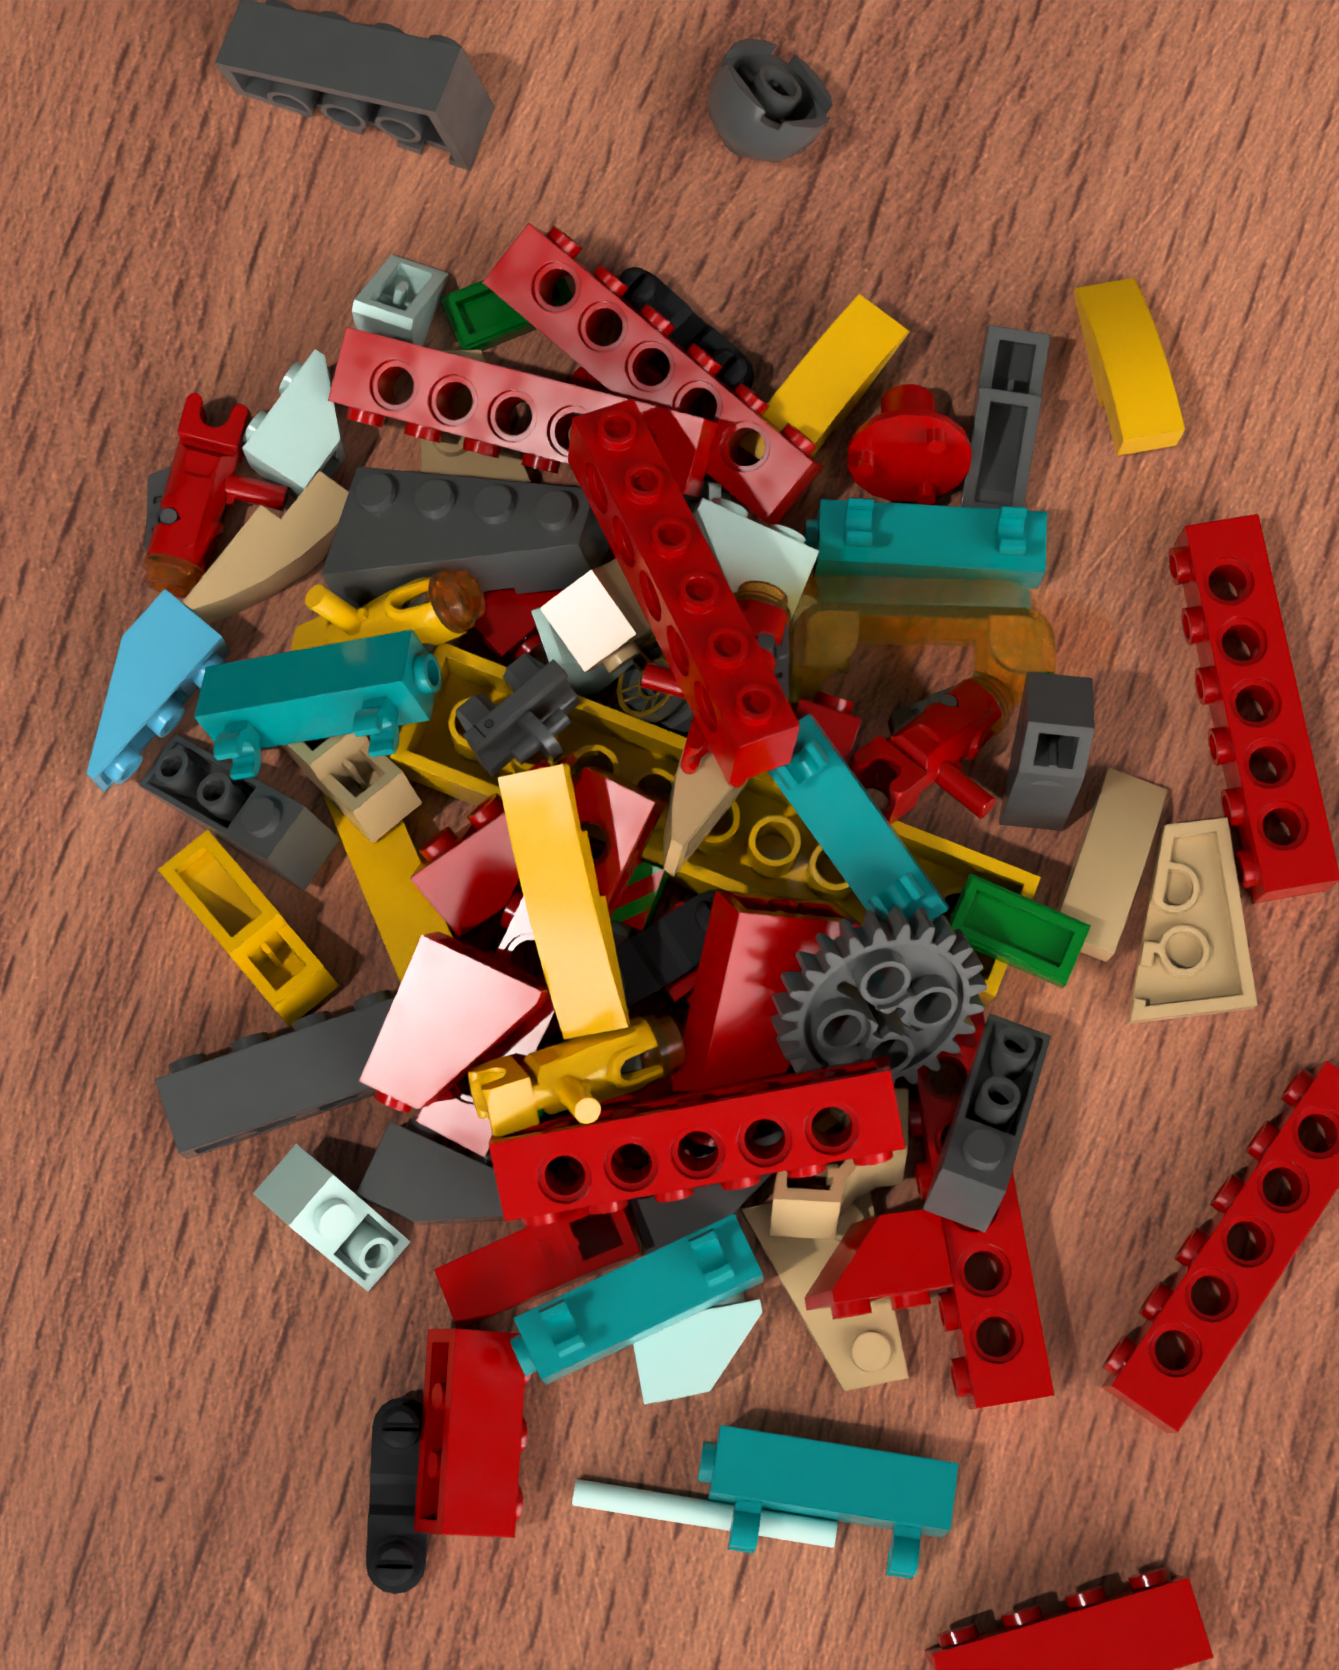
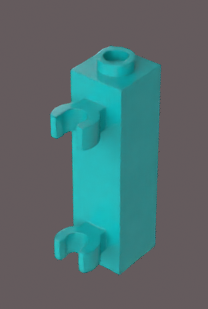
(928, 541)
(317, 694)
(853, 828)
(635, 1301)
(829, 1483)

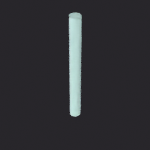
(700, 1512)

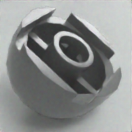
(765, 104)

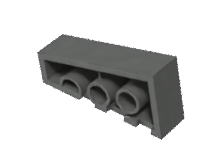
(358, 76)
(497, 530)

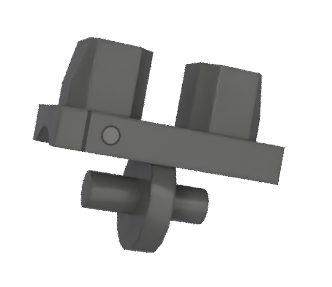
(524, 720)

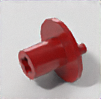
(909, 449)

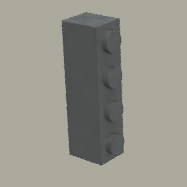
(272, 1080)

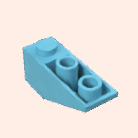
(152, 678)

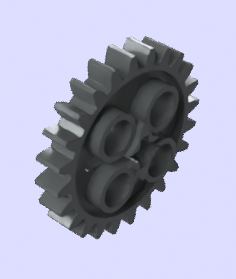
(880, 993)

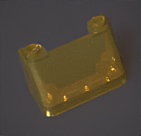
(990, 615)

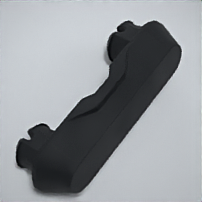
(689, 329)
(664, 949)
(393, 1549)

